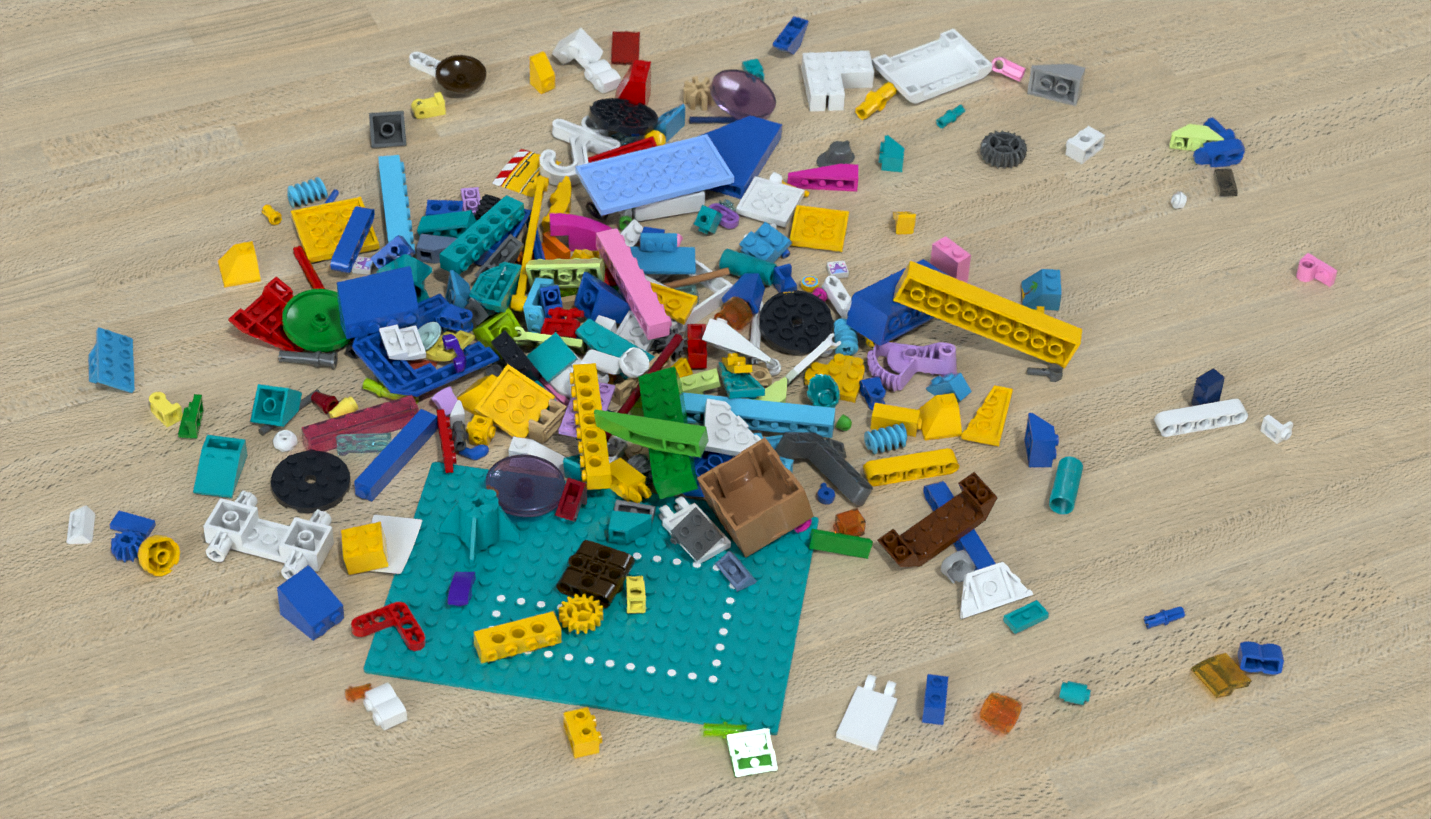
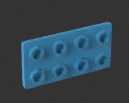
(660, 255)
(112, 360)

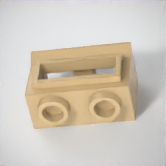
(552, 420)

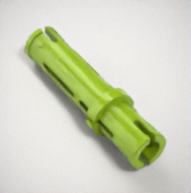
(381, 391)

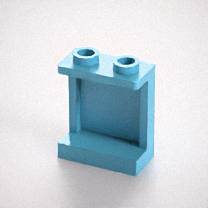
(532, 309)

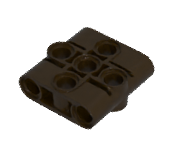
(596, 572)

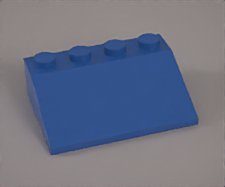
(377, 302)

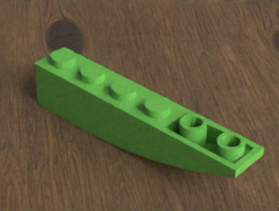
(654, 433)

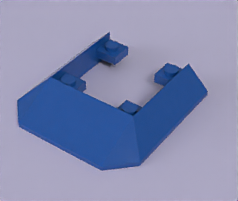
(400, 376)

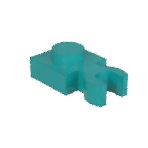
(754, 67)

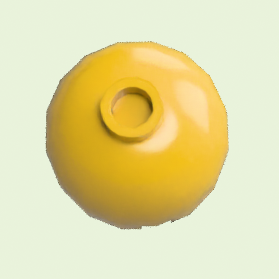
(158, 554)

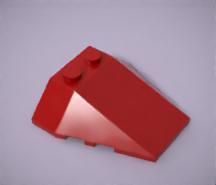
(265, 314)

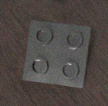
(695, 534)

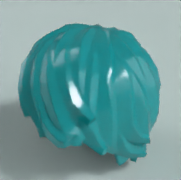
(823, 391)

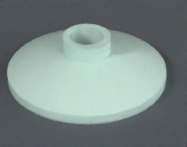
(429, 334)

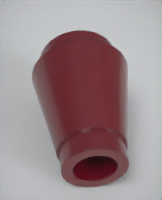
(324, 401)

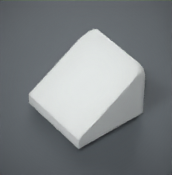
(457, 413)

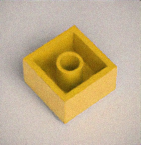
(364, 548)

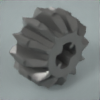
(666, 339)
(642, 464)

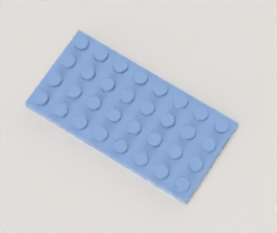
(654, 174)

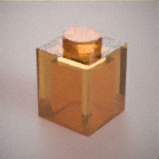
(850, 523)

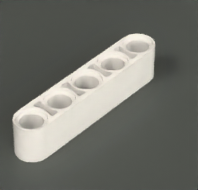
(1201, 417)

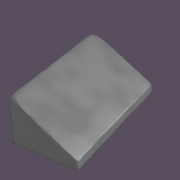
(635, 508)

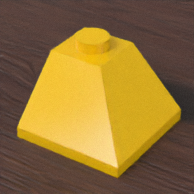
(239, 265)
(474, 393)
(941, 417)

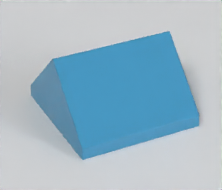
(671, 121)
(457, 290)

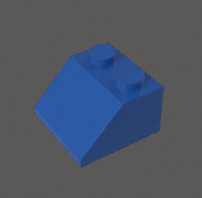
(1040, 442)

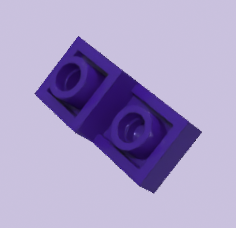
(461, 588)

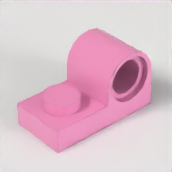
(1312, 267)

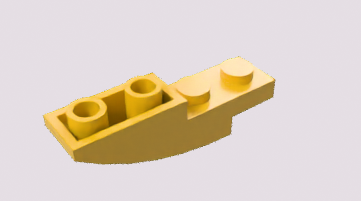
(560, 202)

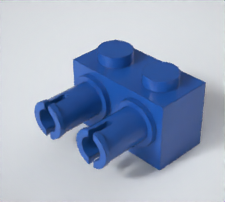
(392, 251)

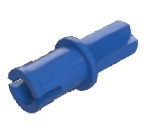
(1164, 617)

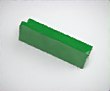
(840, 543)

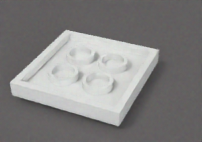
(770, 201)

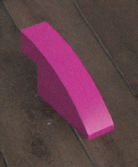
(579, 229)

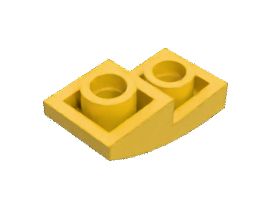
(736, 363)

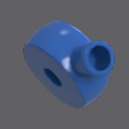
(825, 494)

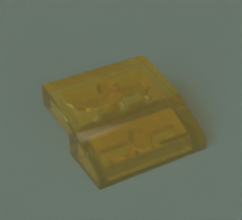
(1221, 675)

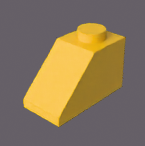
(541, 73)

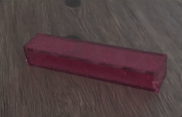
(375, 419)

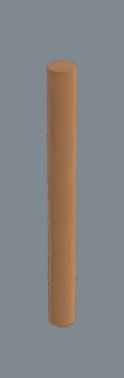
(698, 278)

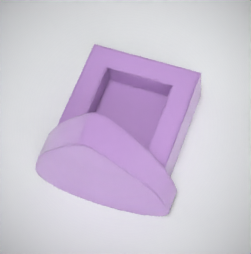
(445, 400)

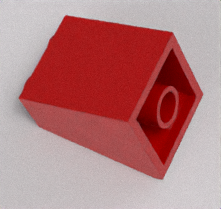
(636, 83)

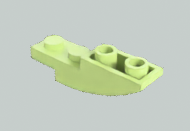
(700, 382)

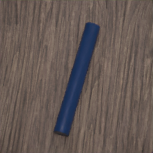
(697, 120)

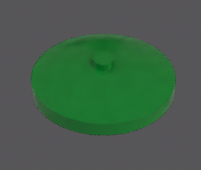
(314, 321)

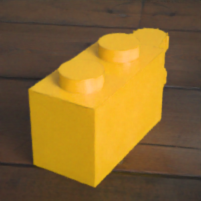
(628, 481)

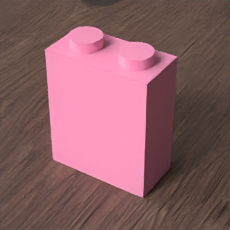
(951, 259)

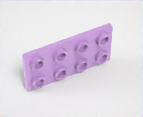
(568, 423)

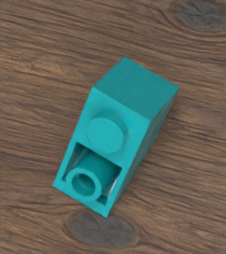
(892, 155)
(628, 526)

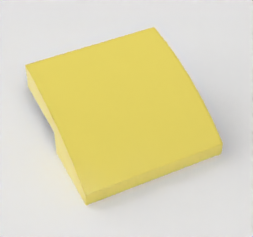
(438, 352)

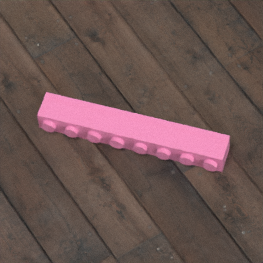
(633, 284)

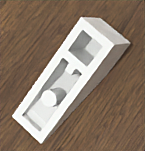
(530, 447)

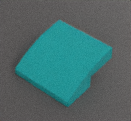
(552, 357)

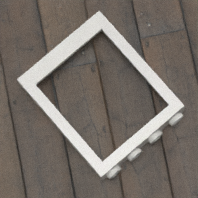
(717, 285)

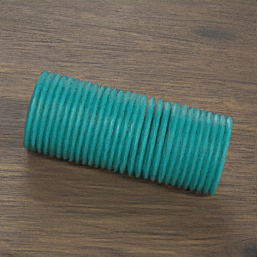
(741, 263)
(1066, 485)

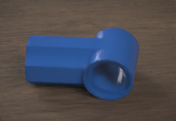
(1213, 124)

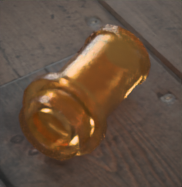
(357, 692)

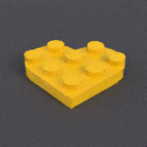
(845, 371)

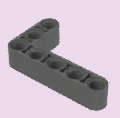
(828, 461)

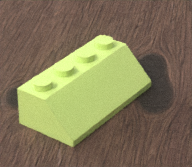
(565, 272)

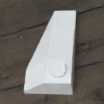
(726, 338)

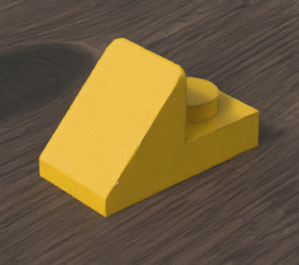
(904, 222)

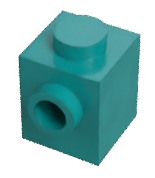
(708, 220)

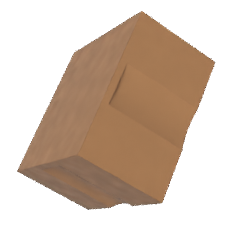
(755, 497)

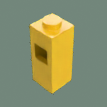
(889, 415)

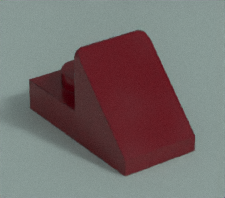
(572, 497)

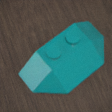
(496, 286)

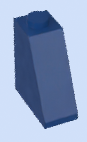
(748, 288)

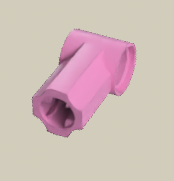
(1009, 69)

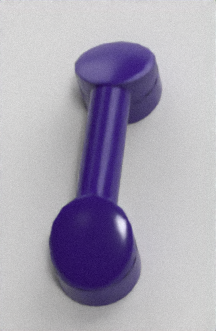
(451, 342)

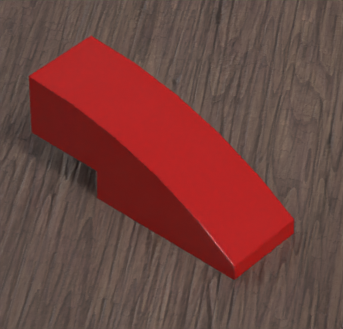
(696, 346)

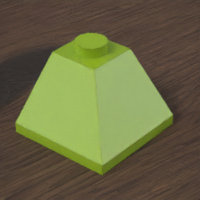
(495, 326)

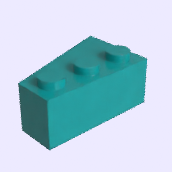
(446, 224)

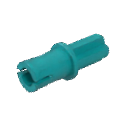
(950, 116)

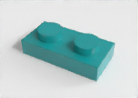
(1026, 617)

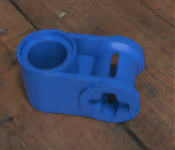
(454, 317)
(872, 391)

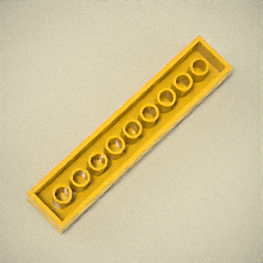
(987, 314)

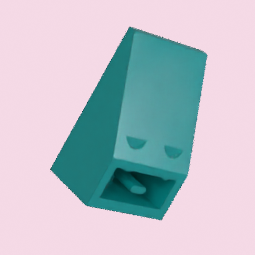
(220, 466)

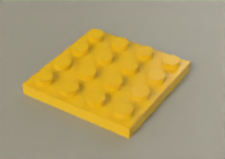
(323, 225)

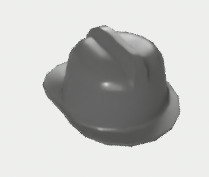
(837, 153)

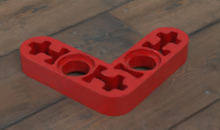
(392, 618)

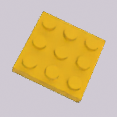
(819, 228)
(513, 402)

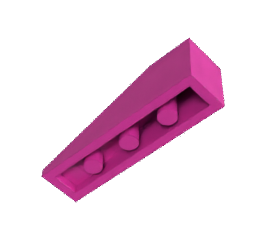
(833, 177)

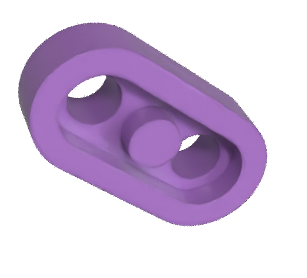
(729, 219)

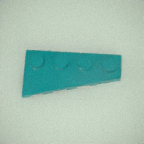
(605, 341)
(740, 384)

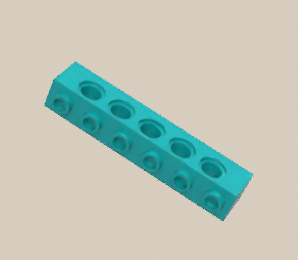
(482, 235)

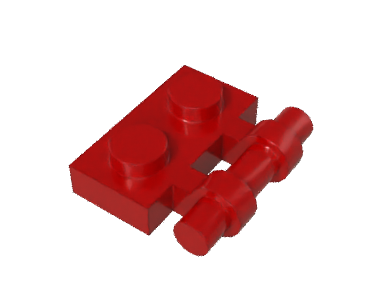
(562, 327)

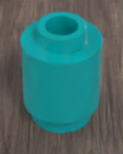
(1075, 692)

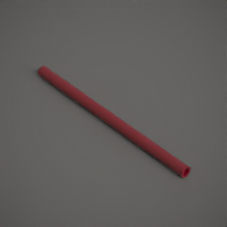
(657, 366)

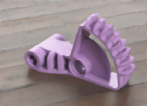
(909, 359)

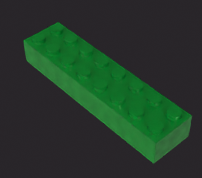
(664, 400)

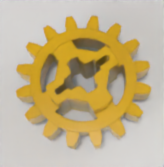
(580, 613)

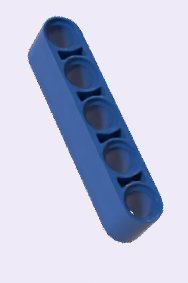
(352, 239)

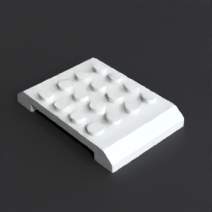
(934, 67)

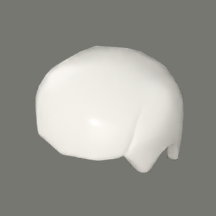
(634, 362)

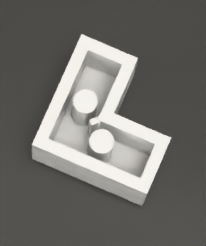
(578, 46)

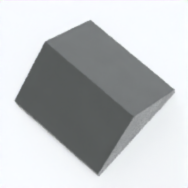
(387, 129)

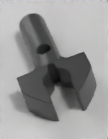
(1054, 372)

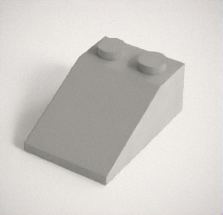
(1057, 82)

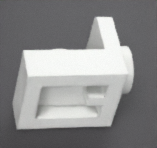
(1275, 430)

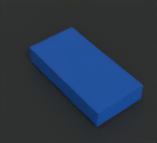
(127, 521)

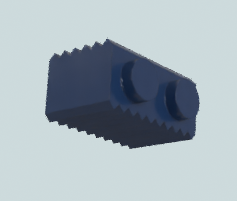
(1208, 388)

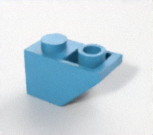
(950, 384)

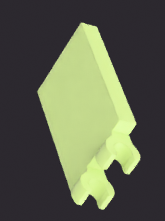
(536, 339)

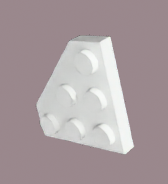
(725, 430)

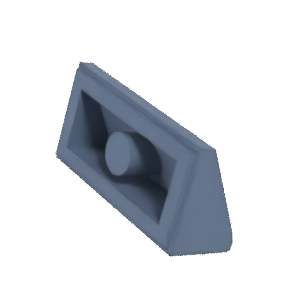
(735, 571)

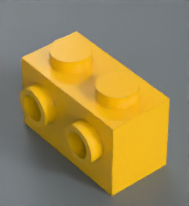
(582, 732)

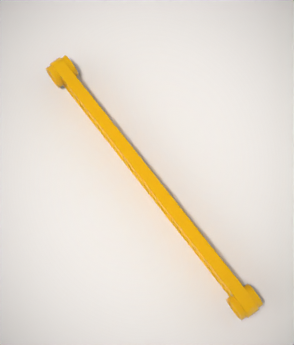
(540, 185)

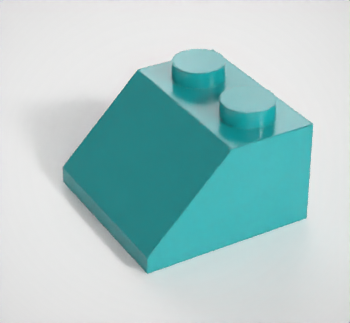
(275, 405)

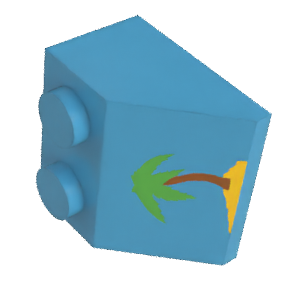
(1042, 290)

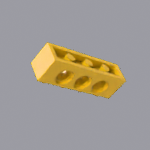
(517, 637)

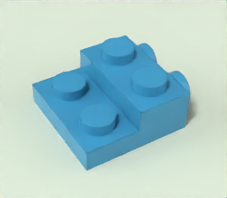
(765, 243)

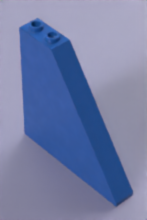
(745, 150)

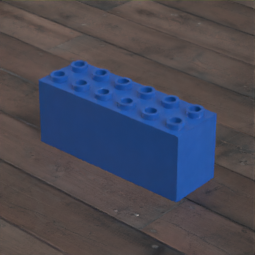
(881, 318)

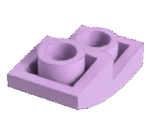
(470, 199)

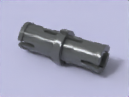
(459, 435)

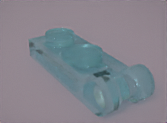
(362, 443)

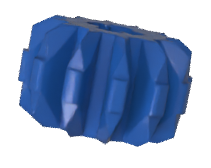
(126, 545)

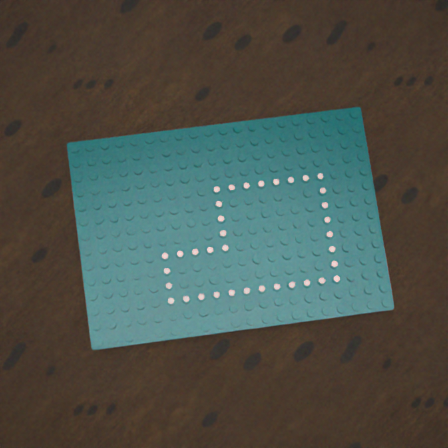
(688, 659)

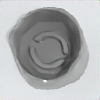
(957, 566)

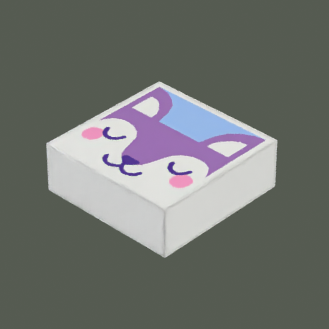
(363, 265)
(837, 269)

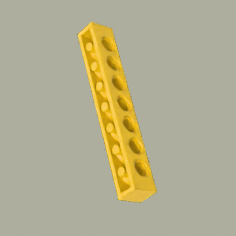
(593, 439)

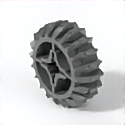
(1003, 149)

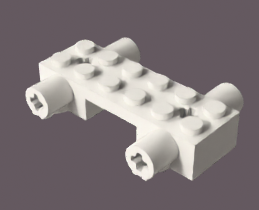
(239, 528)

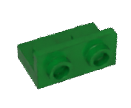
(192, 418)

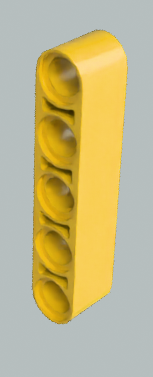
(911, 467)

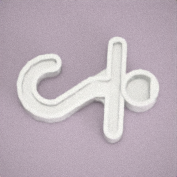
(582, 140)

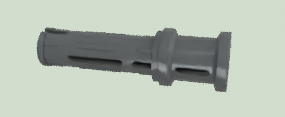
(317, 358)

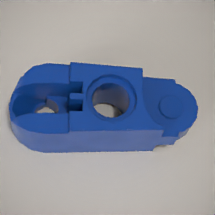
(1220, 153)

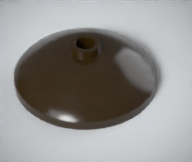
(460, 73)

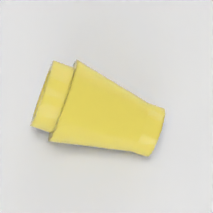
(344, 407)

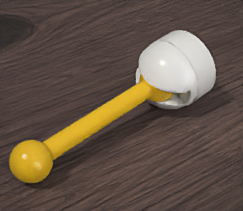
(778, 178)

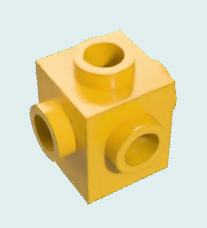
(480, 430)

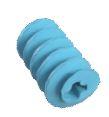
(305, 191)
(847, 336)
(886, 437)

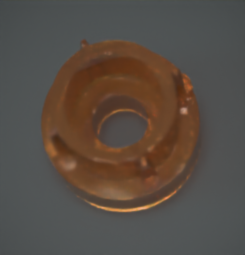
(736, 313)
(1001, 712)

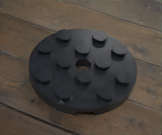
(623, 117)
(800, 339)
(291, 485)

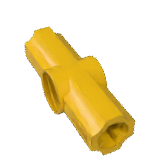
(875, 101)

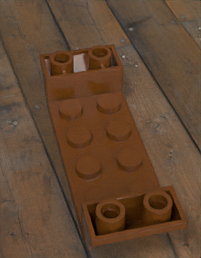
(942, 526)

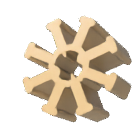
(698, 93)

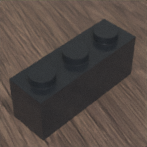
(515, 356)

